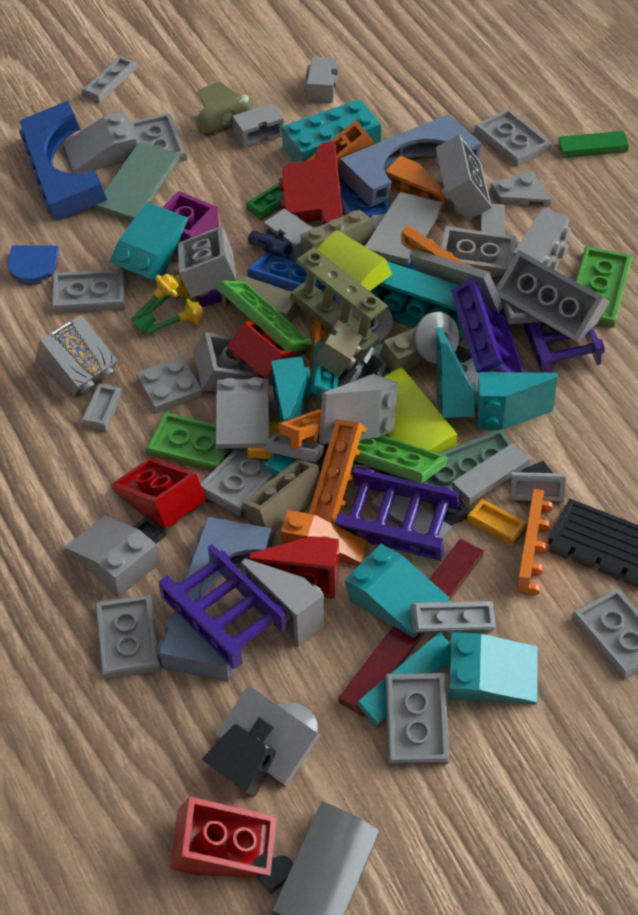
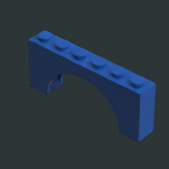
(64, 191)

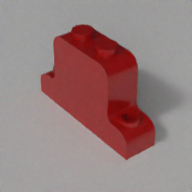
(313, 186)

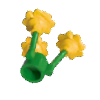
(168, 287)

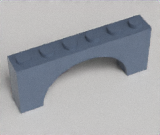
(367, 168)
(183, 647)

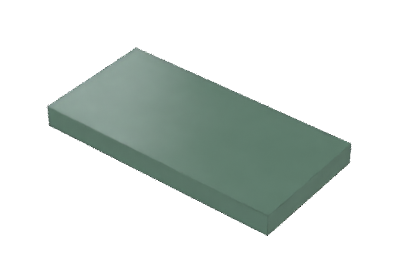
(138, 180)
(467, 456)

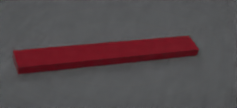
(398, 645)

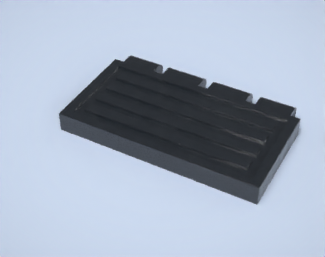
(597, 538)

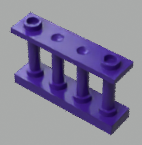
(485, 331)
(546, 358)
(400, 538)
(212, 629)

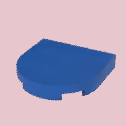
(32, 262)

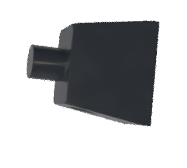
(243, 755)

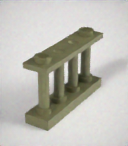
(336, 281)

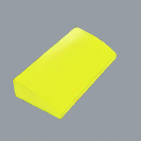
(355, 259)
(417, 418)

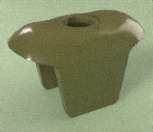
(220, 106)

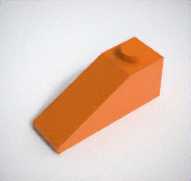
(350, 141)
(413, 179)
(302, 525)

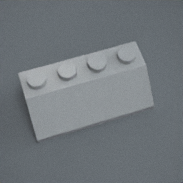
(551, 296)

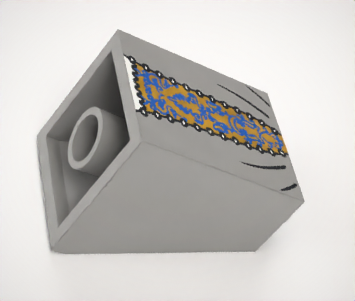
(76, 357)

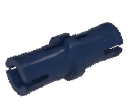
(262, 240)

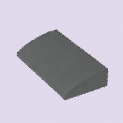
(327, 864)

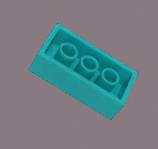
(304, 136)
(416, 294)

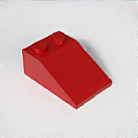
(258, 349)
(161, 491)
(309, 558)
(221, 839)

